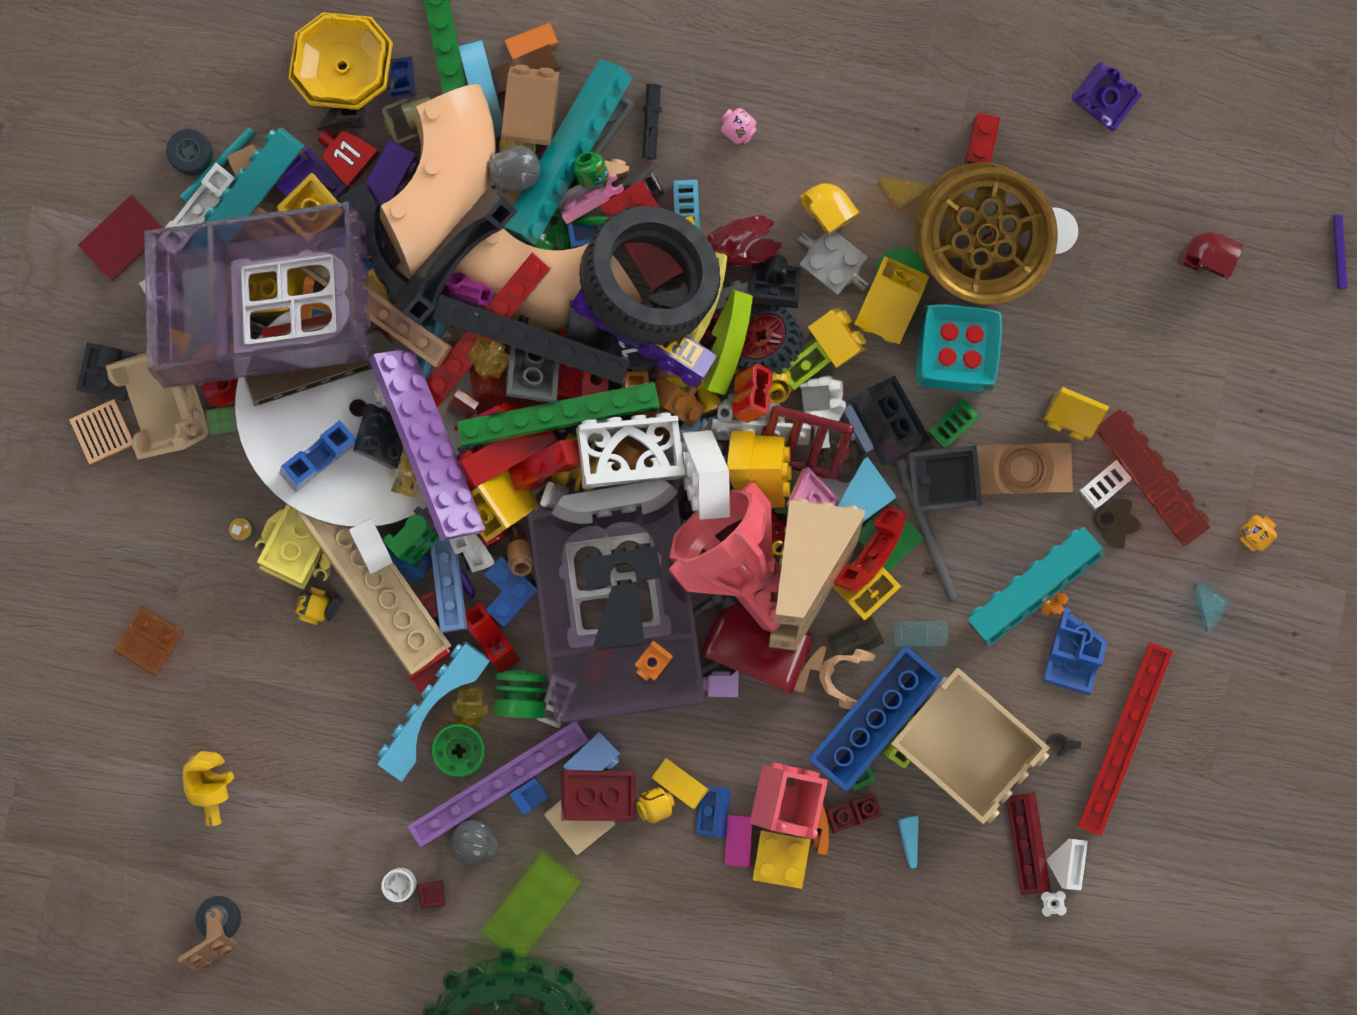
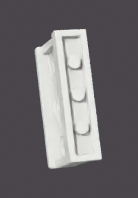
(605, 475)

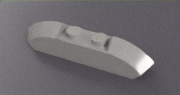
(581, 506)

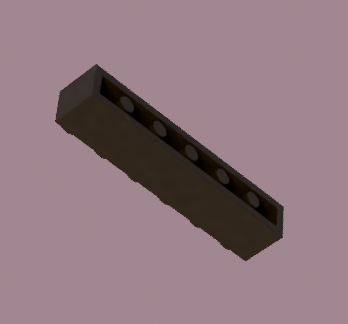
(283, 384)

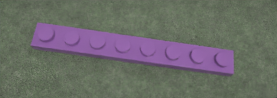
(498, 783)

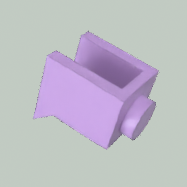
(721, 684)

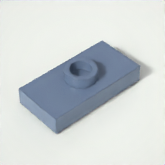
(859, 434)

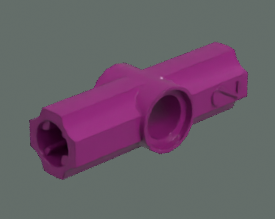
(467, 291)

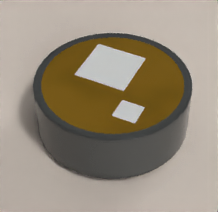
(240, 529)

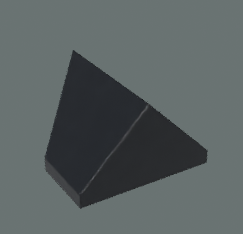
(343, 118)

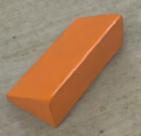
(531, 40)

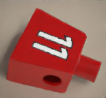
(347, 155)

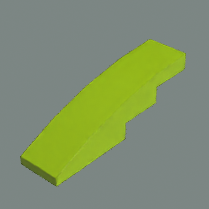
(730, 335)

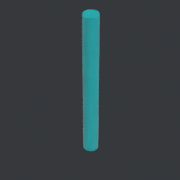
(221, 160)

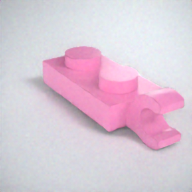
(592, 198)

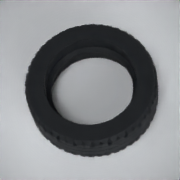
(676, 237)

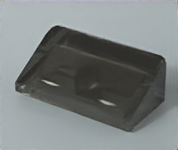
(860, 635)

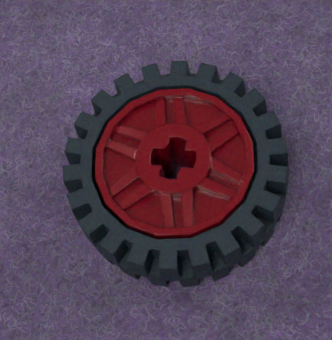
(771, 339)

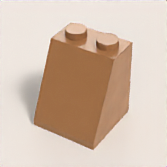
(530, 105)

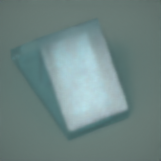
(1211, 605)

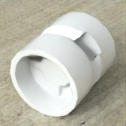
(399, 884)

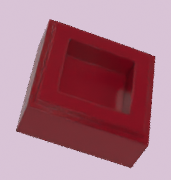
(431, 894)

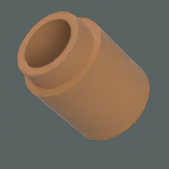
(520, 557)

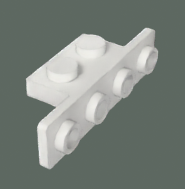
(722, 429)

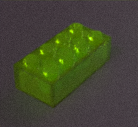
(532, 905)

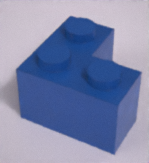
(515, 594)

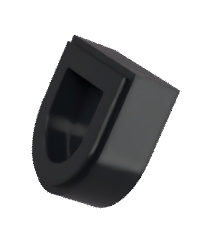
(333, 607)

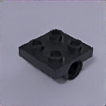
(775, 283)
(93, 373)
(378, 437)

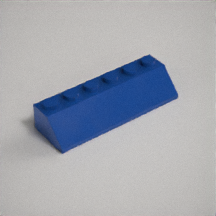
(875, 718)

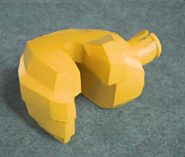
(204, 786)

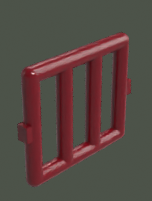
(823, 426)

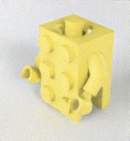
(290, 550)

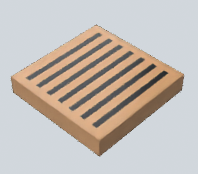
(102, 431)

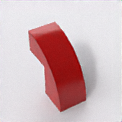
(491, 638)

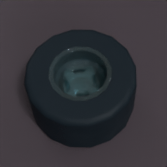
(182, 146)

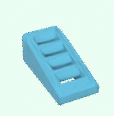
(685, 184)
(909, 833)

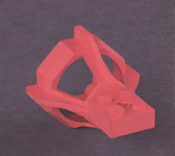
(740, 563)

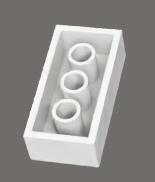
(705, 475)

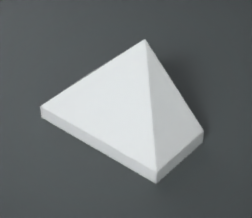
(1069, 863)

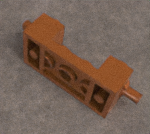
(671, 400)

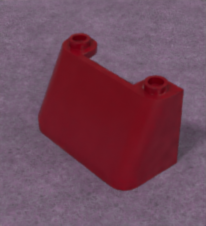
(744, 646)

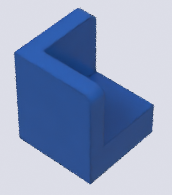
(580, 234)
(529, 796)

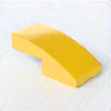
(680, 783)

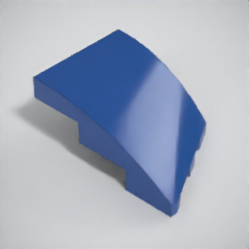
(1074, 655)

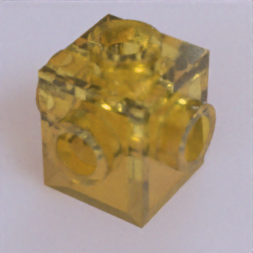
(489, 357)
(470, 706)

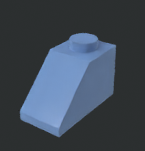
(594, 755)

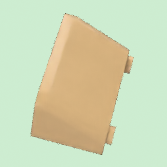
(166, 416)

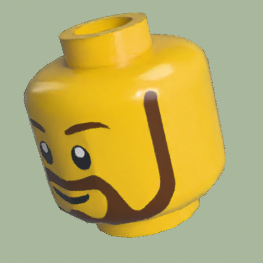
(655, 805)

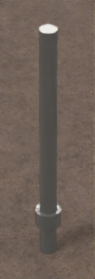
(927, 533)

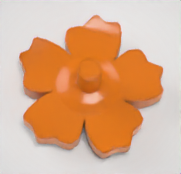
(1055, 604)

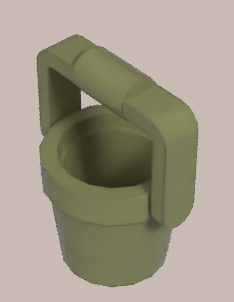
(409, 112)

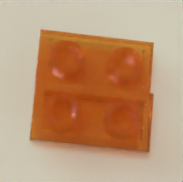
(148, 641)

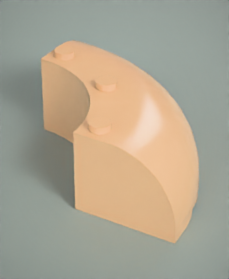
(451, 175)
(547, 307)

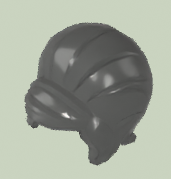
(514, 168)
(473, 843)

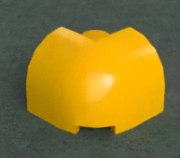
(829, 206)

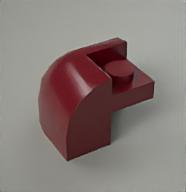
(1211, 253)

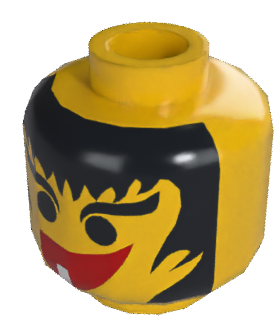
(312, 605)

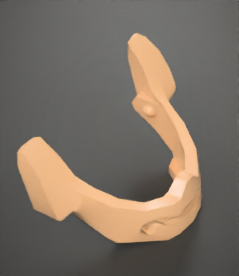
(827, 670)

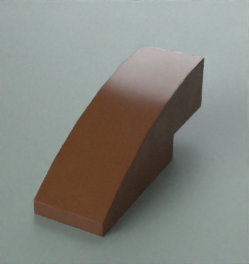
(536, 59)

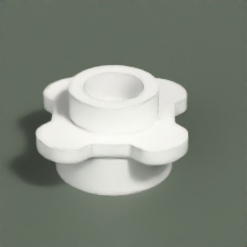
(1048, 898)

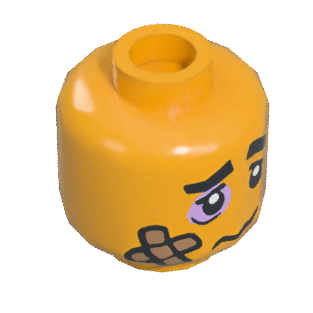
(1258, 533)

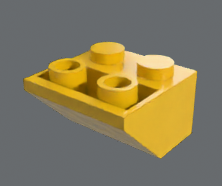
(838, 336)
(870, 596)

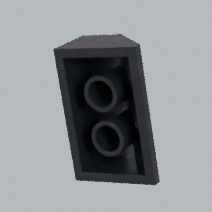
(889, 420)

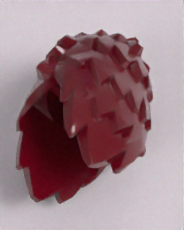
(742, 241)

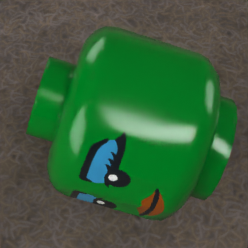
(590, 170)

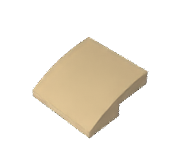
(576, 833)

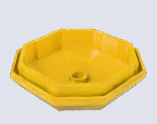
(335, 41)

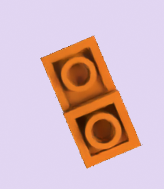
(822, 838)

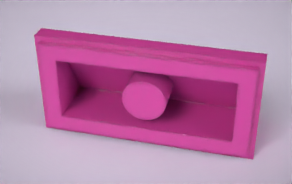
(738, 841)

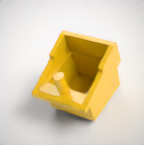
(762, 462)

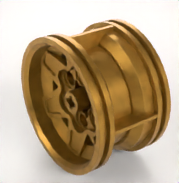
(1023, 266)

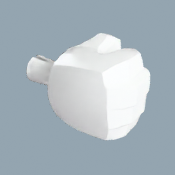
(824, 399)

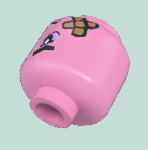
(738, 126)

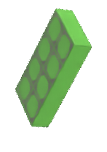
(221, 420)

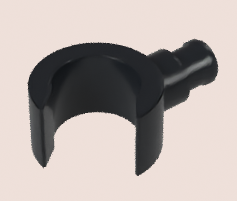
(1068, 744)

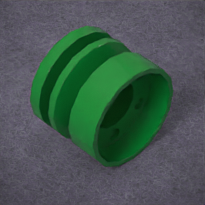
(520, 695)
(446, 743)

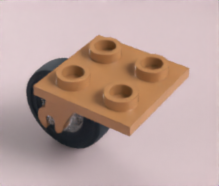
(217, 921)

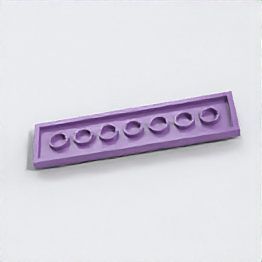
(426, 444)

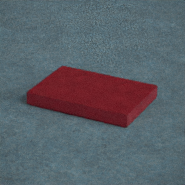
(119, 238)
(598, 796)

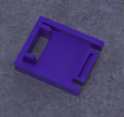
(302, 168)

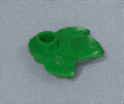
(554, 235)

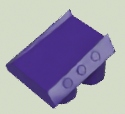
(1106, 96)

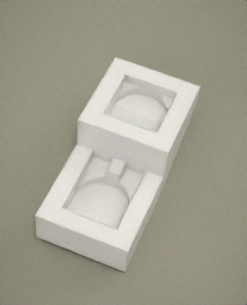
(370, 546)
(474, 552)

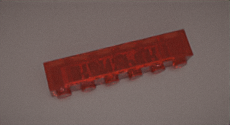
(1152, 478)

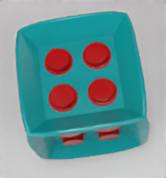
(958, 348)

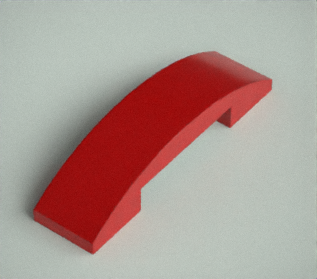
(876, 552)

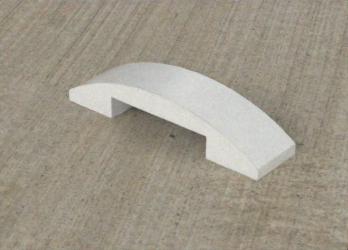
(204, 198)

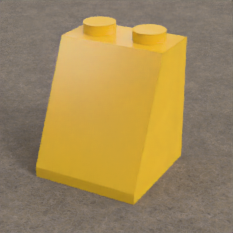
(891, 300)
(501, 505)

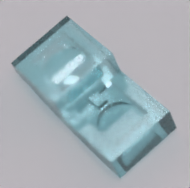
(920, 633)

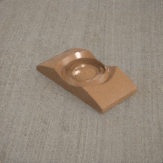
(1025, 468)

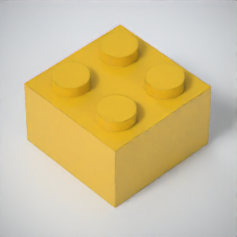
(781, 859)

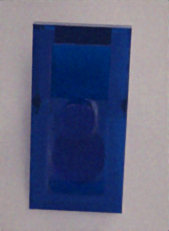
(402, 77)

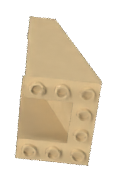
(814, 553)
(970, 746)

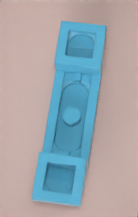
(478, 72)

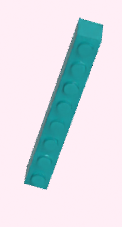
(574, 137)

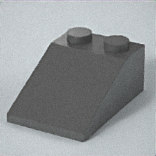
(531, 376)

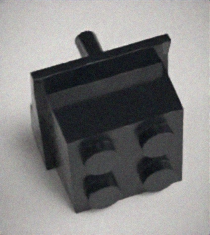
(945, 478)

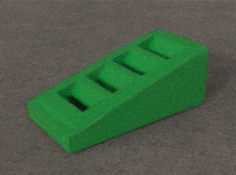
(939, 438)

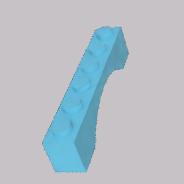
(464, 668)

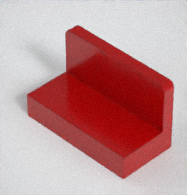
(427, 673)

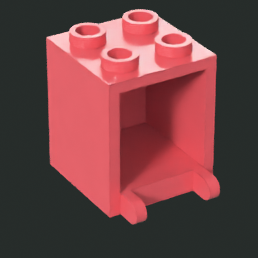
(786, 807)

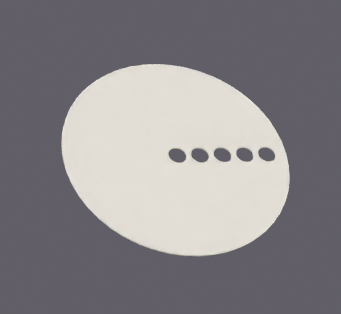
(353, 484)

